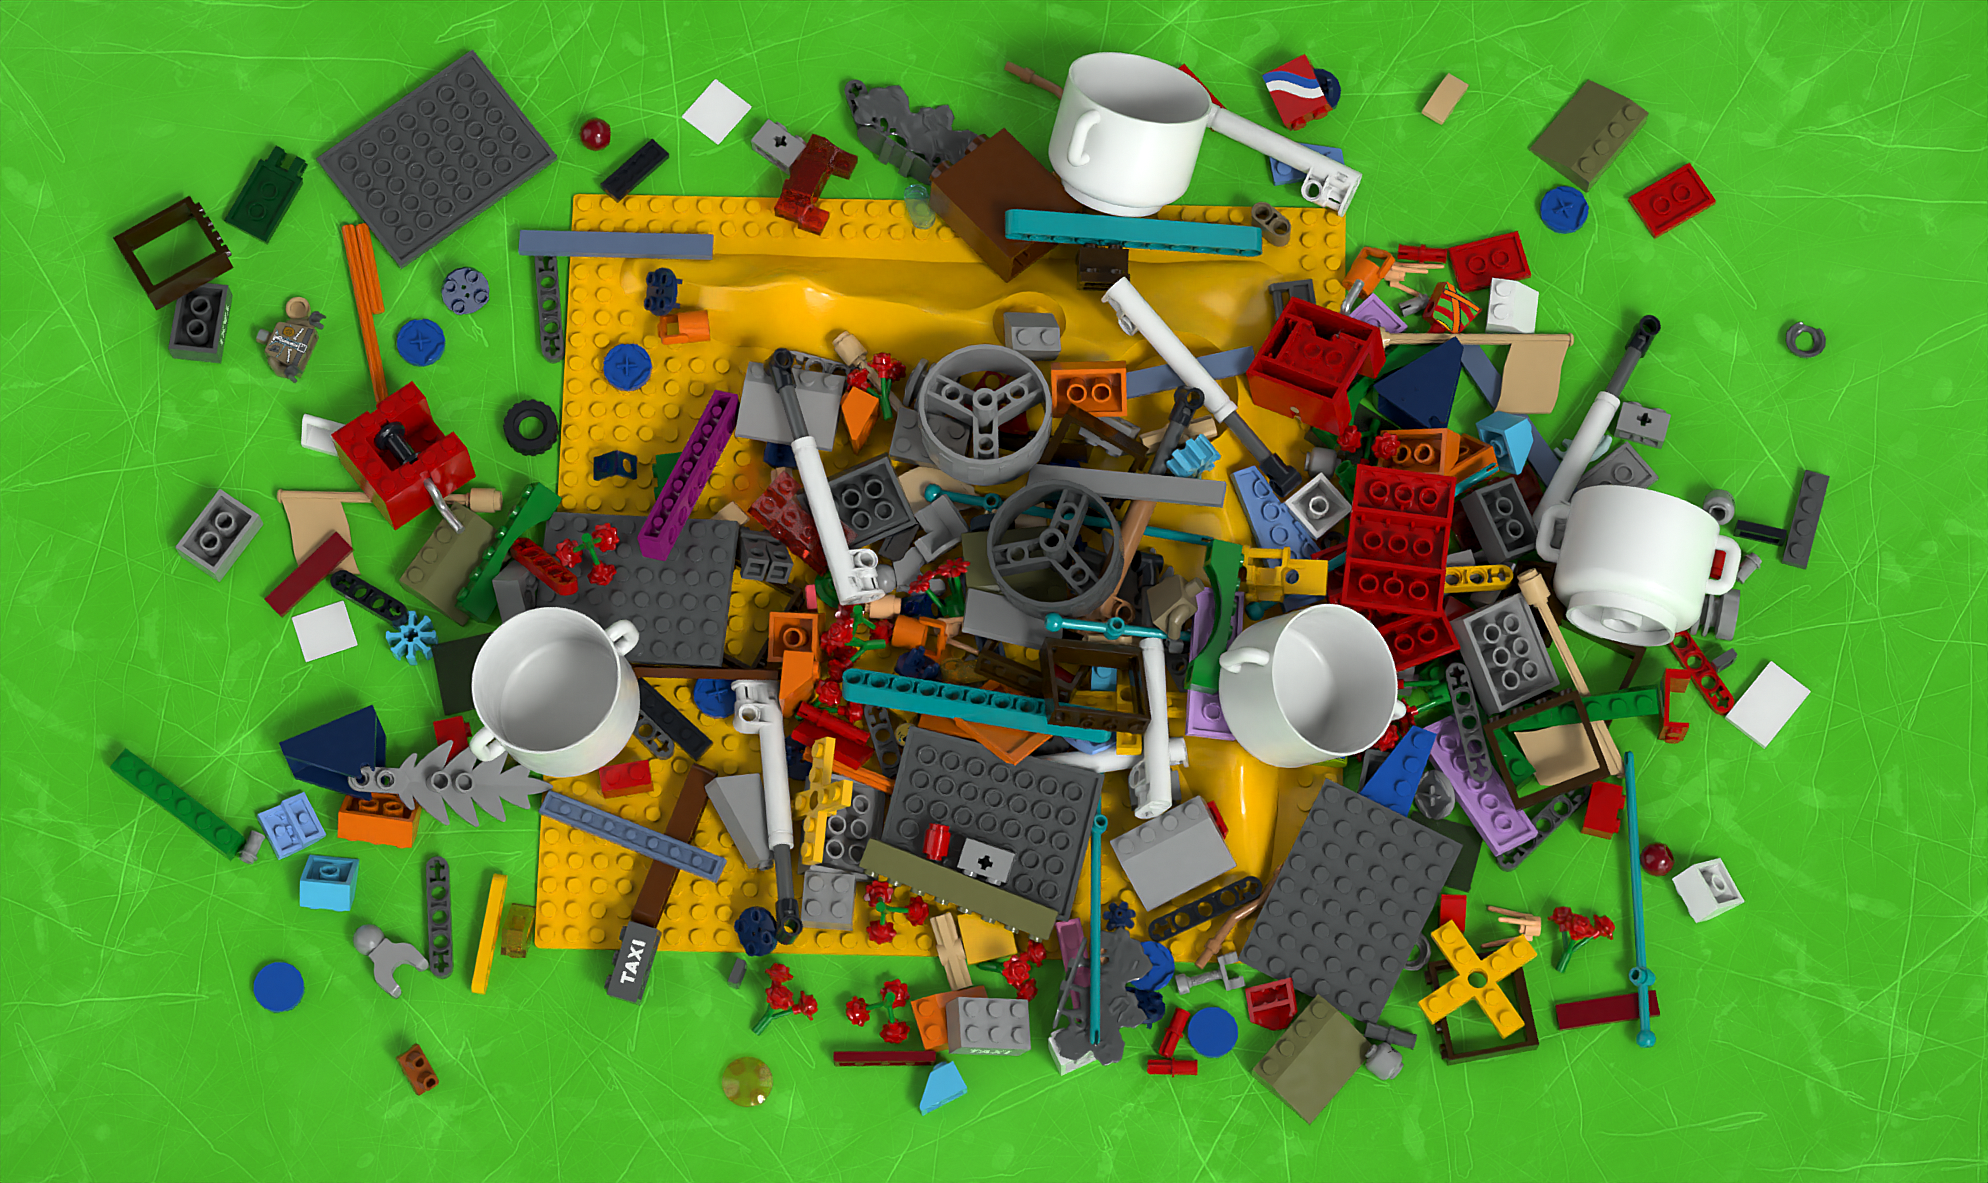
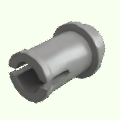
(1414, 305)
(1747, 567)
(251, 847)

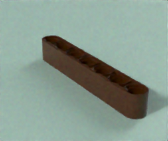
(682, 827)

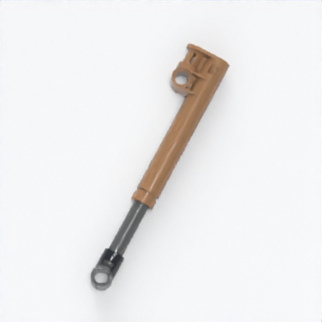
(1140, 511)

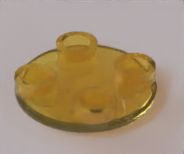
(747, 1081)

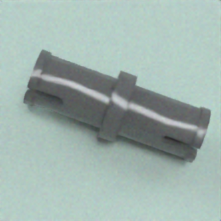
(1390, 1035)

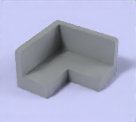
(943, 528)
(515, 590)

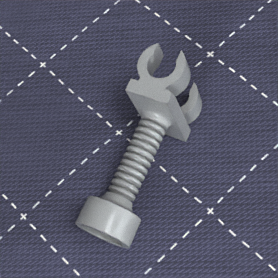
(1185, 983)

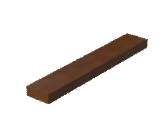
(708, 673)

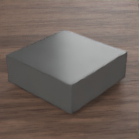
(1724, 660)
(737, 973)

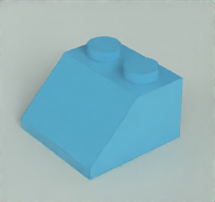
(1509, 437)
(329, 883)

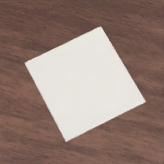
(716, 111)
(324, 631)

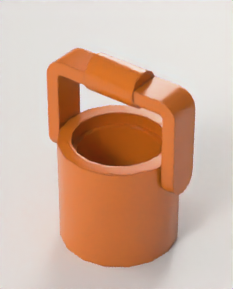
(1368, 271)
(692, 327)
(912, 633)

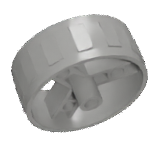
(985, 418)

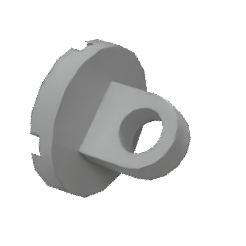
(1435, 795)

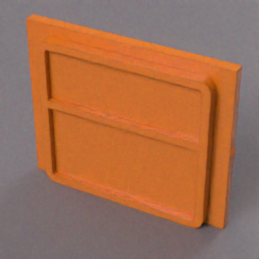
(1006, 743)

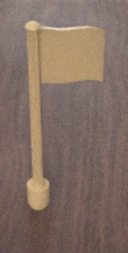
(1529, 372)
(915, 480)
(319, 514)
(1565, 749)

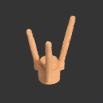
(1398, 273)
(952, 630)
(1527, 924)

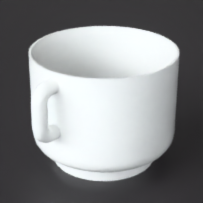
(1128, 133)
(1635, 562)
(1309, 686)
(556, 692)

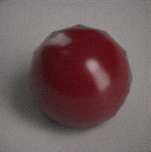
(595, 134)
(1657, 859)

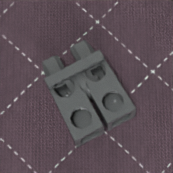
(762, 556)

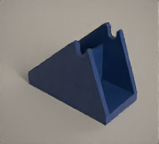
(1423, 390)
(338, 750)

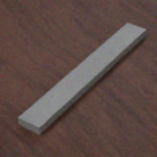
(1136, 485)

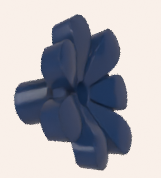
(1116, 921)

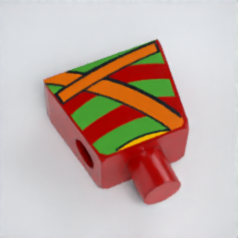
(1449, 310)

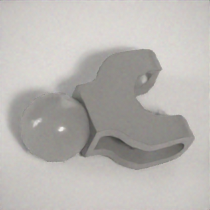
(905, 572)
(386, 956)

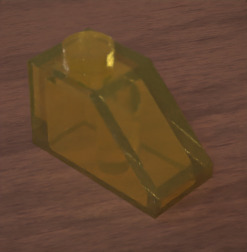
(518, 930)

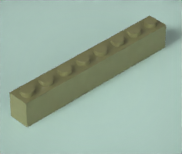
(960, 889)

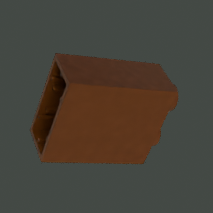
(986, 184)

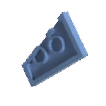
(1286, 174)

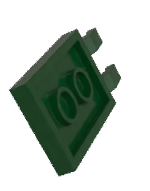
(267, 196)

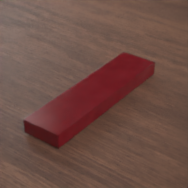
(309, 574)
(1603, 1011)
(885, 1058)

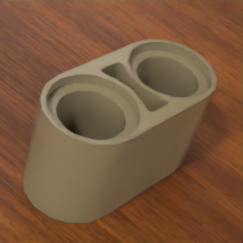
(1273, 222)

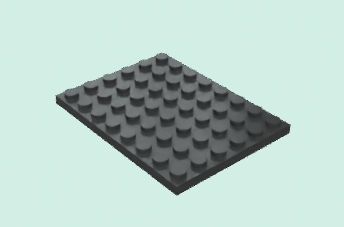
(436, 159)
(672, 603)
(1026, 808)
(1350, 902)

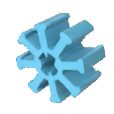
(1194, 458)
(422, 637)

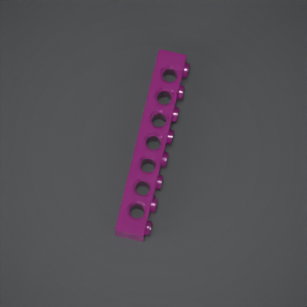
(689, 476)

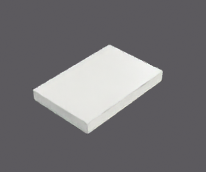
(1767, 705)

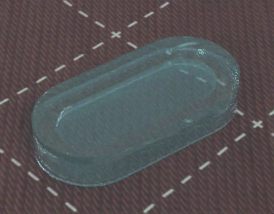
(917, 204)

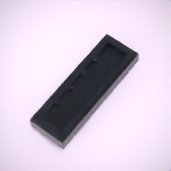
(634, 170)

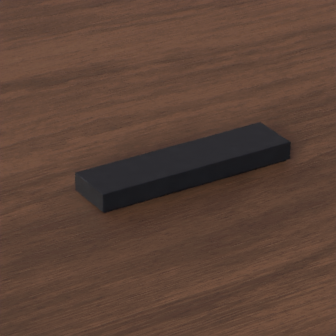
(672, 721)

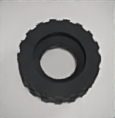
(531, 409)

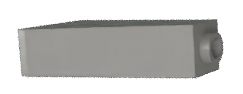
(743, 812)

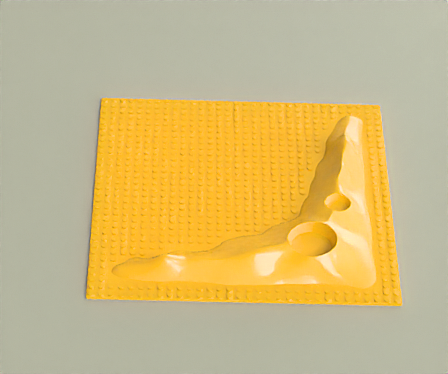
(917, 300)

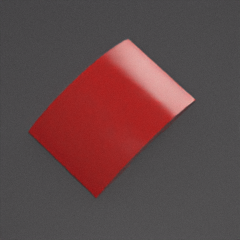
(1398, 541)
(1408, 637)

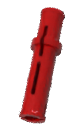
(832, 723)

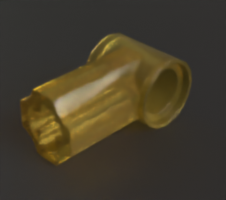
(959, 672)

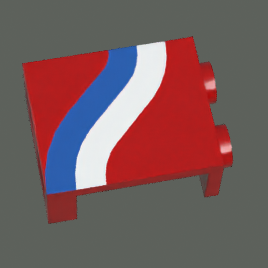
(1297, 93)
(1672, 681)

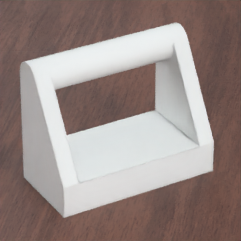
(317, 434)

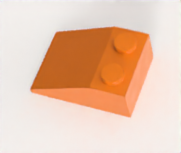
(932, 1017)

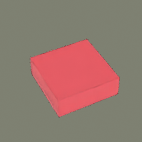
(811, 598)

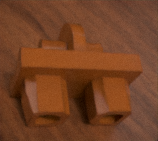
(417, 1070)

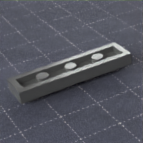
(1805, 519)

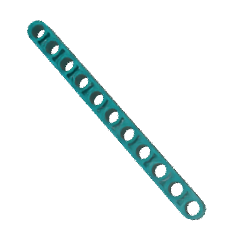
(1133, 232)
(959, 702)

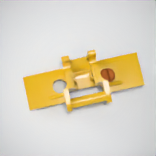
(1271, 583)

